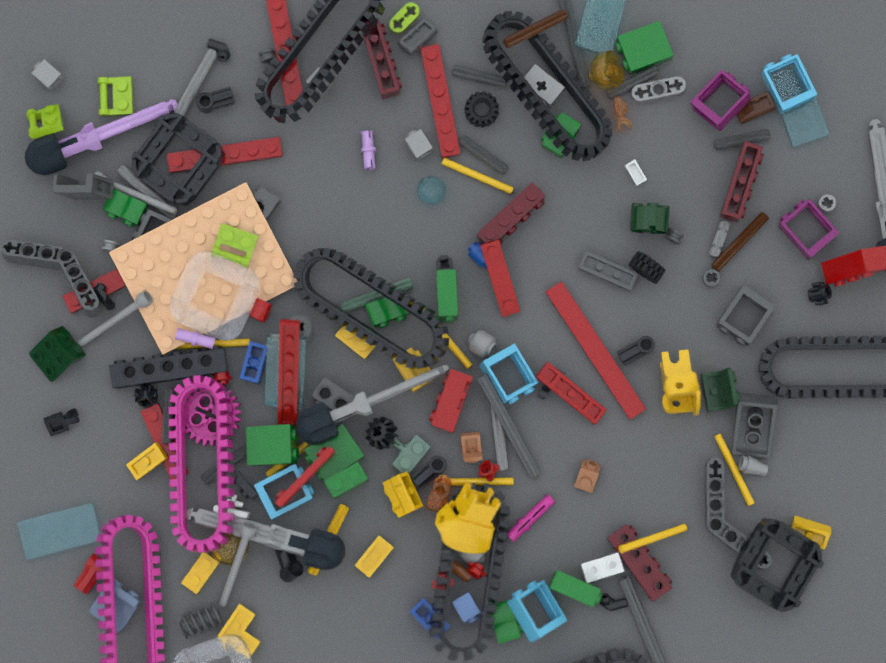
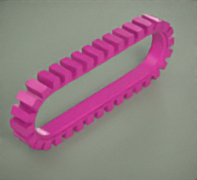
(116, 524)
(185, 538)

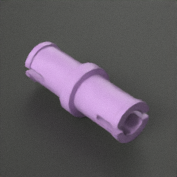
(368, 150)
(195, 338)

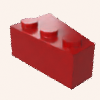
(854, 265)
(451, 400)

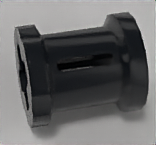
(444, 258)

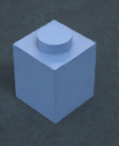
(466, 608)

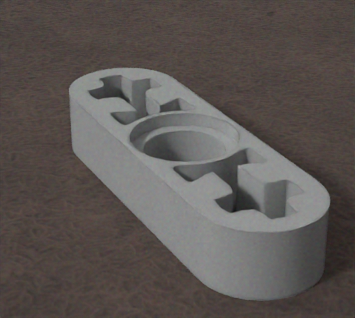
(643, 87)

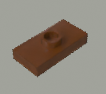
(756, 107)

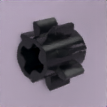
(819, 293)
(146, 395)

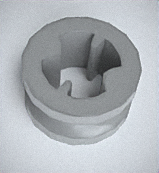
(829, 198)
(110, 245)

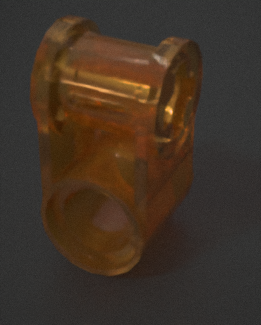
(439, 496)

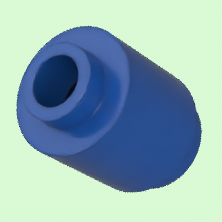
(477, 255)

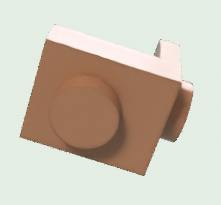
(471, 447)
(587, 475)

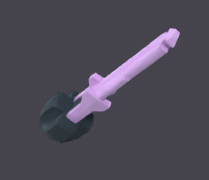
(48, 154)

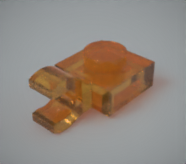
(620, 109)

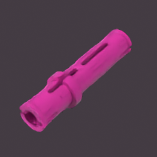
(530, 518)

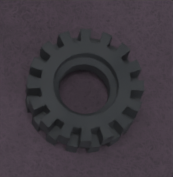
(481, 98)
(647, 267)

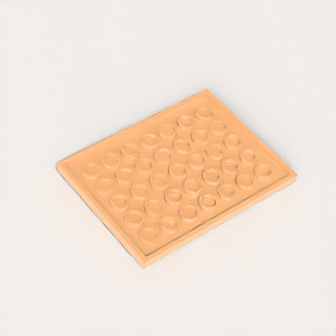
(159, 257)

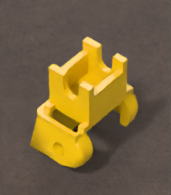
(679, 375)
(472, 527)

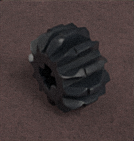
(381, 433)

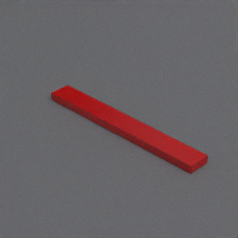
(595, 350)

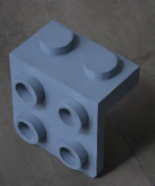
(125, 605)

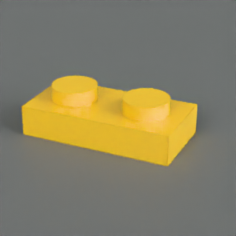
(356, 344)
(147, 461)
(374, 556)
(200, 573)

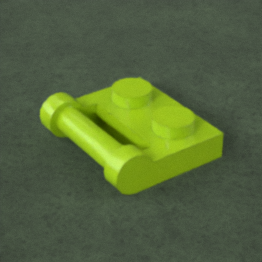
(121, 96)
(51, 121)
(237, 239)

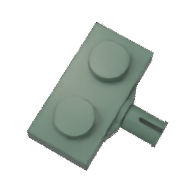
(409, 453)

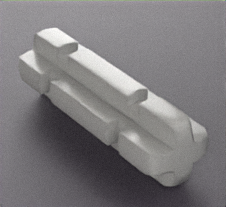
(719, 239)

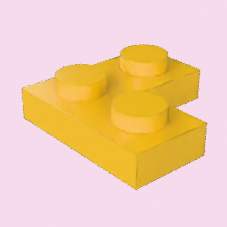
(238, 624)

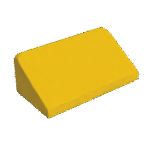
(813, 530)

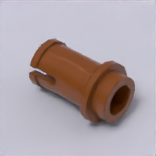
(461, 571)

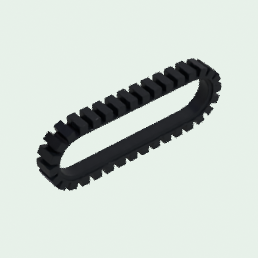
(601, 125)
(354, 325)
(829, 390)

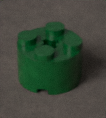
(649, 218)

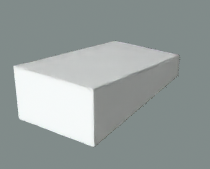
(635, 172)

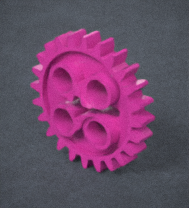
(204, 430)

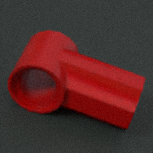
(261, 310)
(88, 577)

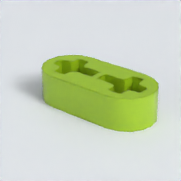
(407, 21)

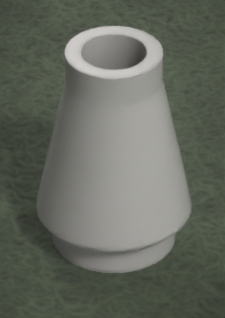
(749, 465)

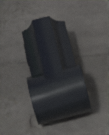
(217, 99)
(634, 351)
(428, 473)
(287, 562)

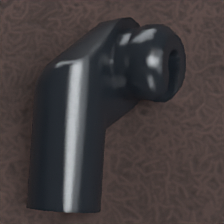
(221, 49)
(103, 297)
(611, 604)

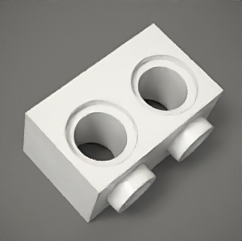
(602, 567)

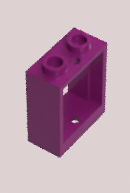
(710, 116)
(831, 231)

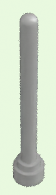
(140, 196)
(143, 299)
(247, 531)

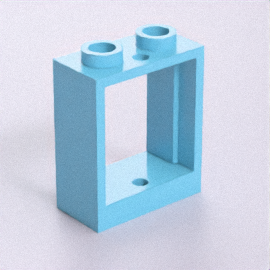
(786, 61)
(523, 368)
(265, 498)
(548, 603)

